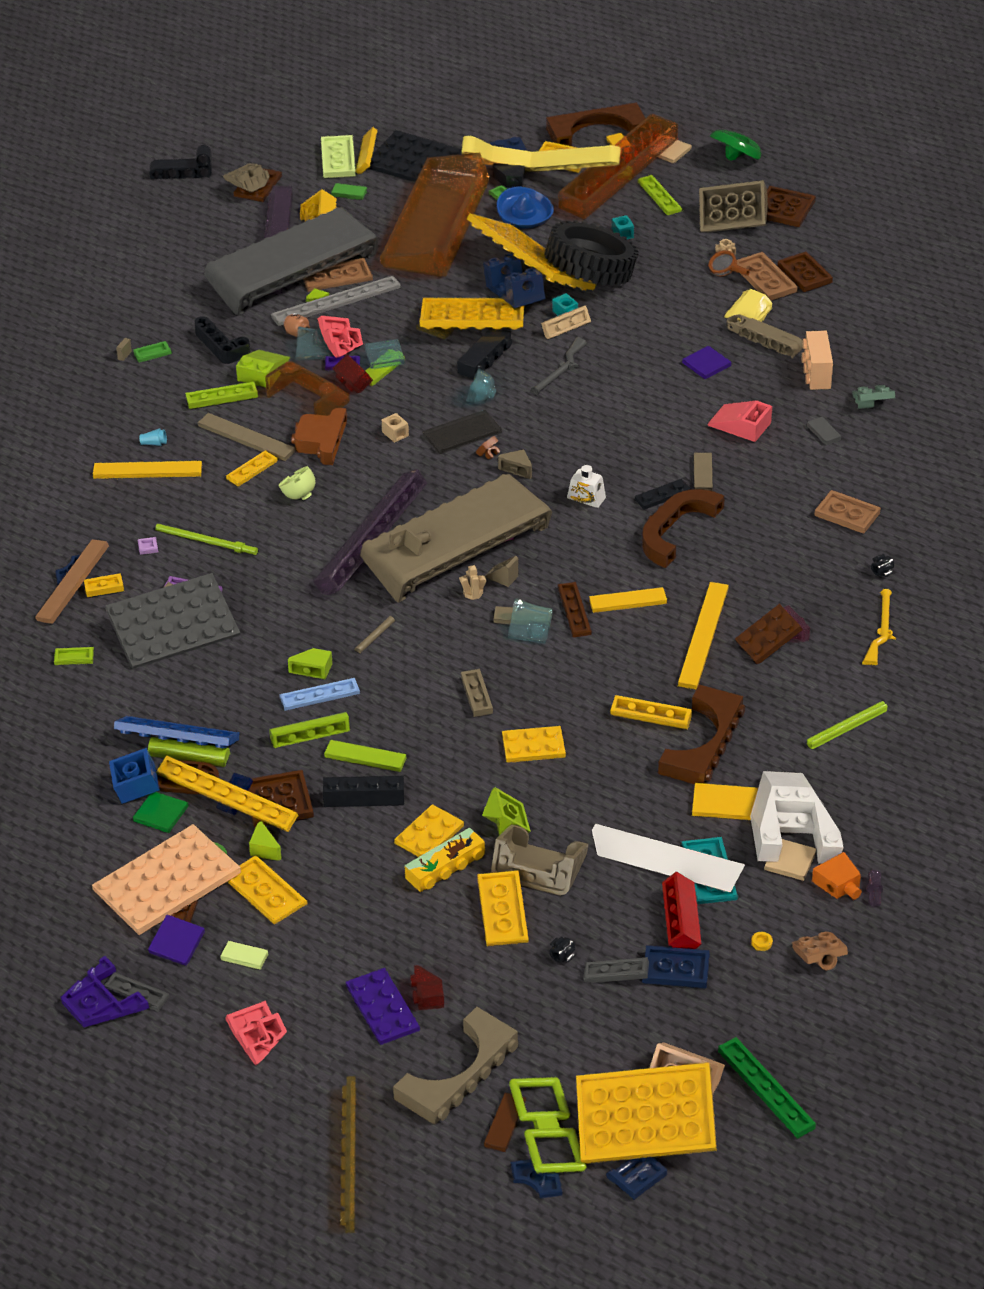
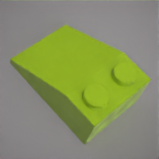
(258, 364)

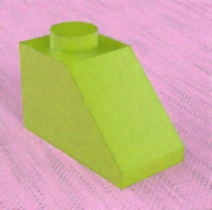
(311, 663)

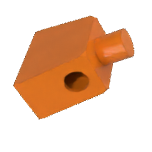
(838, 877)

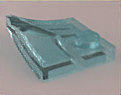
(310, 344)
(529, 622)

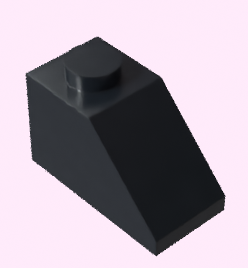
(509, 175)

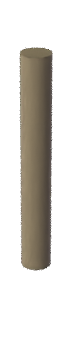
(376, 633)

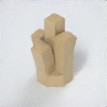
(472, 584)

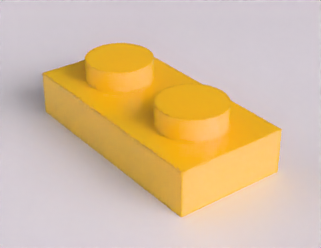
(103, 585)

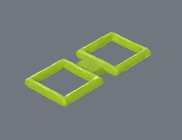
(547, 1124)

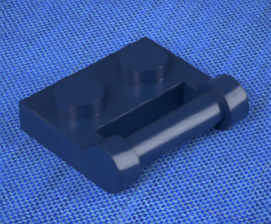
(640, 1178)

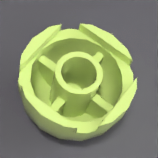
(299, 484)

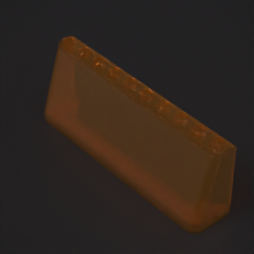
(436, 215)

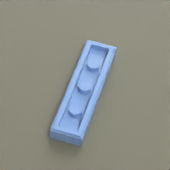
(319, 694)

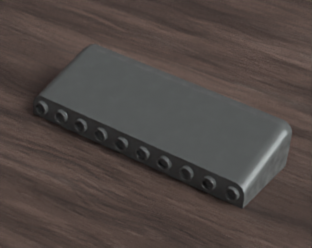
(289, 257)

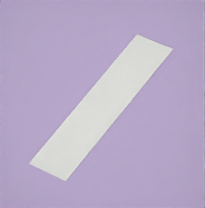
(666, 858)

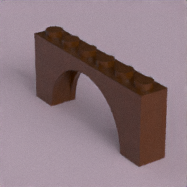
(564, 126)
(697, 763)

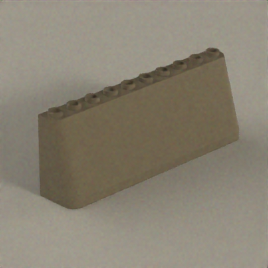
(457, 533)

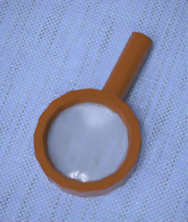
(724, 263)

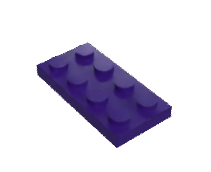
(382, 1006)

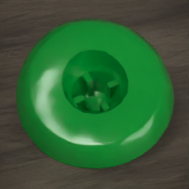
(737, 144)

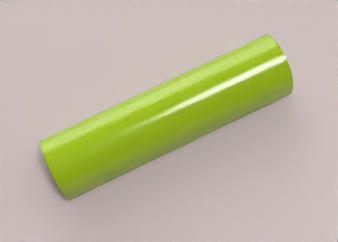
(309, 730)
(188, 751)

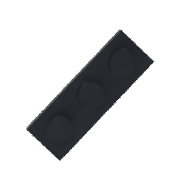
(660, 494)

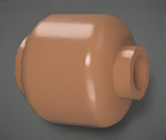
(293, 321)

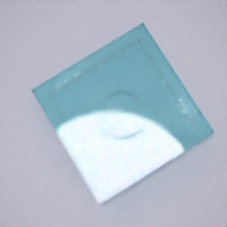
(384, 353)

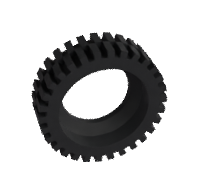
(591, 253)

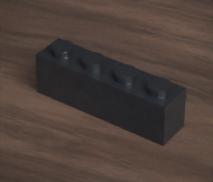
(484, 352)
(363, 791)

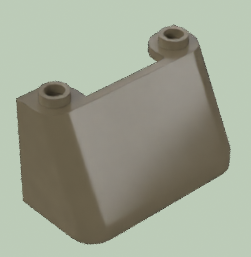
(537, 866)

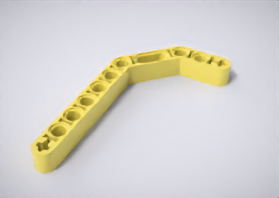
(543, 160)

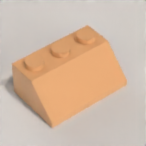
(668, 1055)

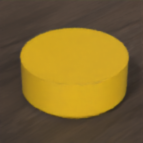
(761, 941)

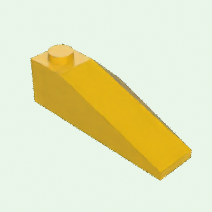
(316, 205)

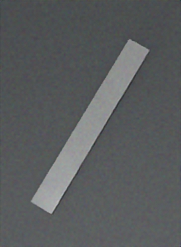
(339, 299)

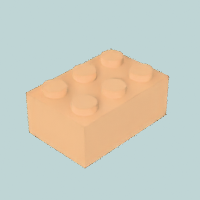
(817, 360)

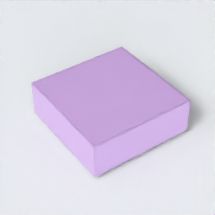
(147, 545)

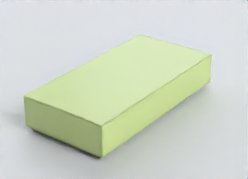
(244, 955)

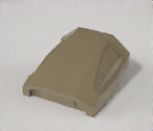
(248, 177)

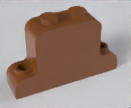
(320, 434)

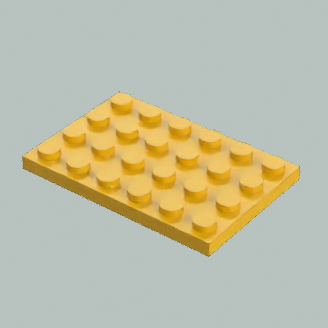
(470, 313)
(646, 1113)

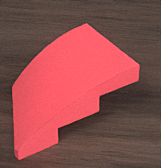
(339, 335)
(256, 1034)

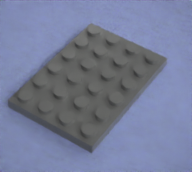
(172, 620)

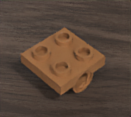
(815, 948)

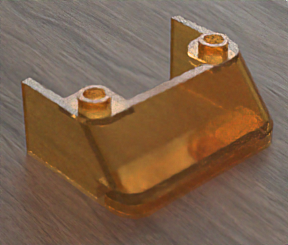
(290, 372)

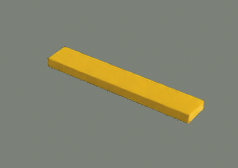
(147, 469)

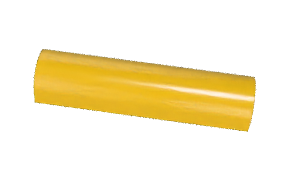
(651, 712)

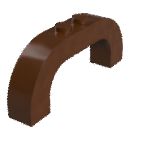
(684, 502)

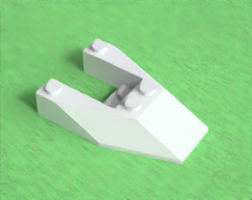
(790, 805)

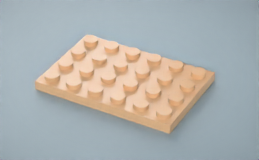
(166, 879)

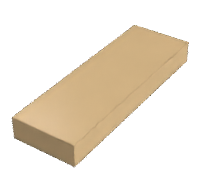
(566, 322)

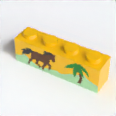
(445, 860)

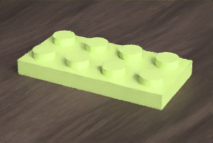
(338, 156)

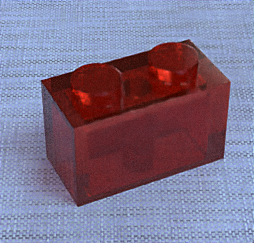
(352, 373)

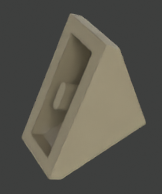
(516, 463)
(504, 572)

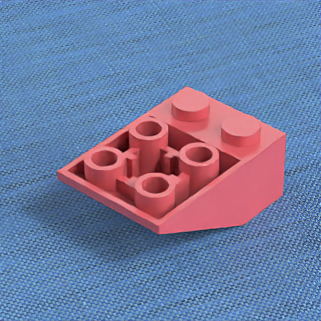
(743, 419)

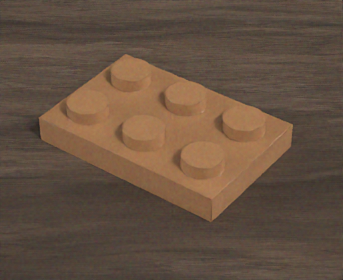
(847, 511)

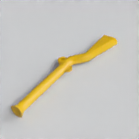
(872, 654)

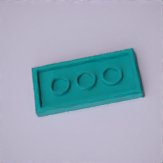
(716, 848)

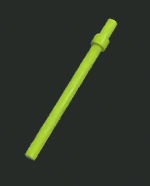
(238, 547)

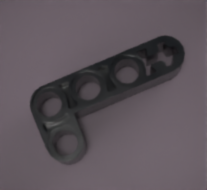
(198, 167)
(224, 349)

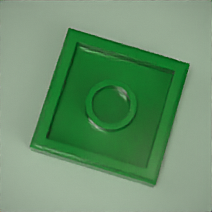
(160, 811)

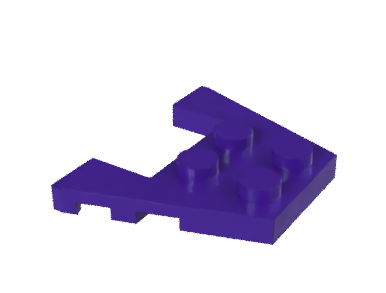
(93, 1003)

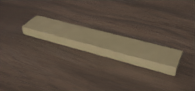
(246, 436)

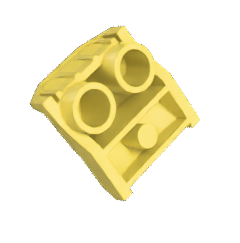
(751, 305)

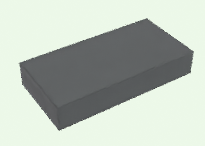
(824, 431)

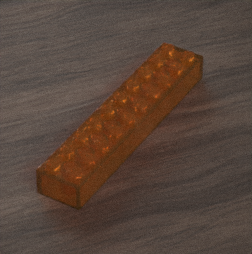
(637, 151)

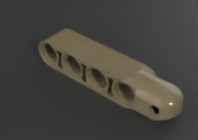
(765, 334)

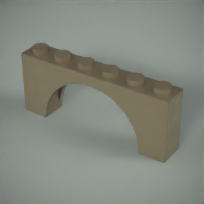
(437, 1097)

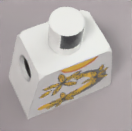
(587, 487)

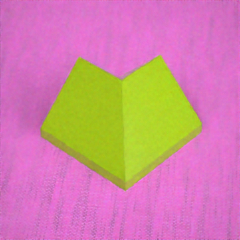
(505, 811)

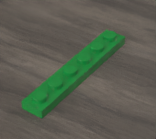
(767, 1087)

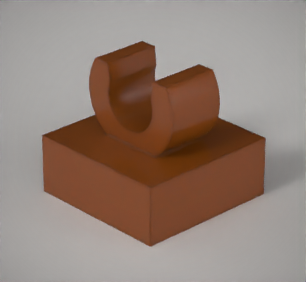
(488, 447)

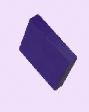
(706, 362)
(176, 940)

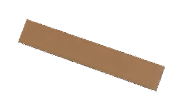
(72, 581)

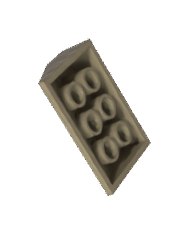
(733, 206)

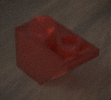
(428, 990)

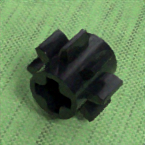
(882, 565)
(562, 949)

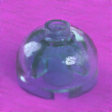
(481, 388)

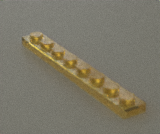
(348, 1162)

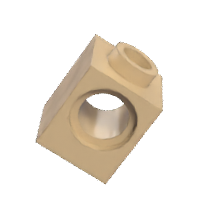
(395, 427)

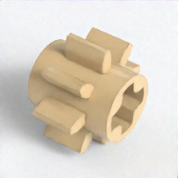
(726, 244)

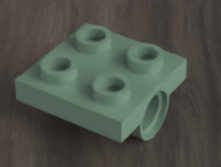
(865, 396)

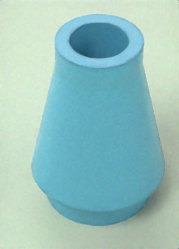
(155, 437)

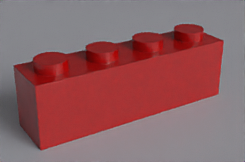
(681, 912)

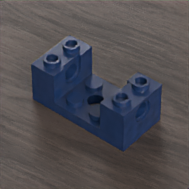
(511, 283)

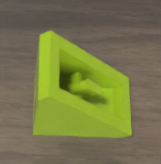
(263, 844)

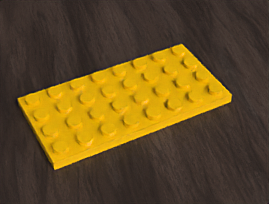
(526, 249)

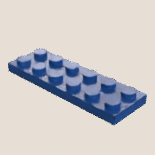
(182, 732)

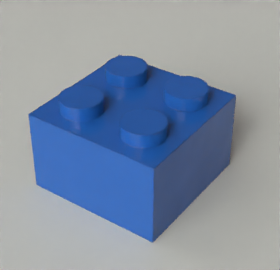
(134, 775)

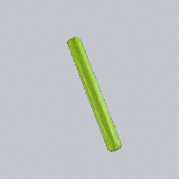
(846, 725)

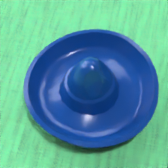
(524, 207)

